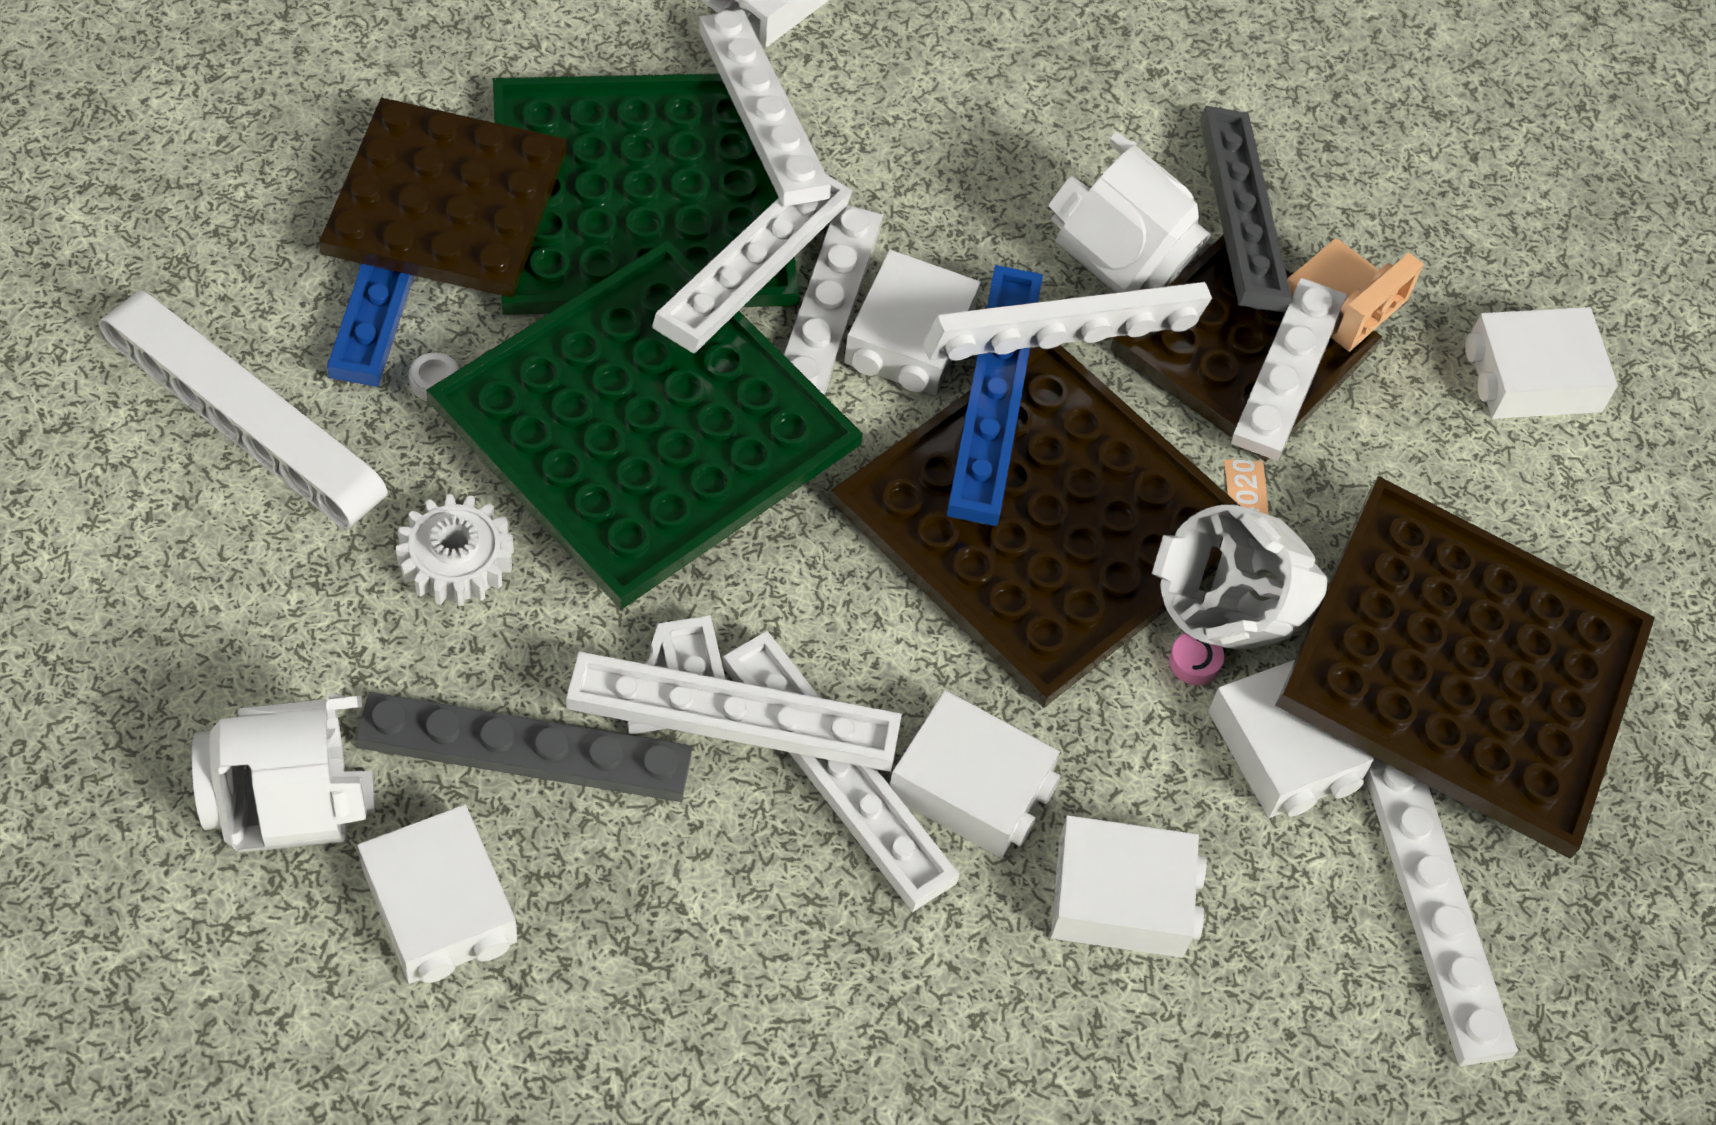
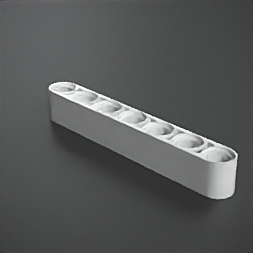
(245, 408)

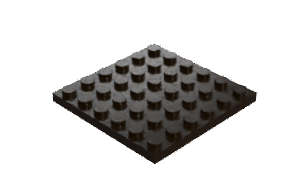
(1074, 534)
(1470, 666)

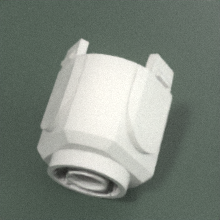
(1133, 223)
(1232, 609)
(279, 776)

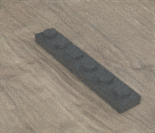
(1244, 210)
(524, 746)

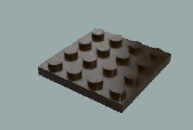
(444, 197)
(1223, 353)

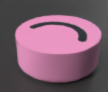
(1195, 660)

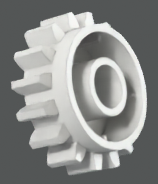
(459, 575)

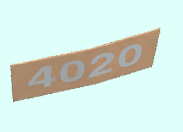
(1247, 484)

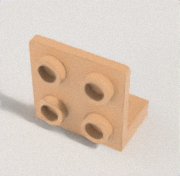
(1369, 291)

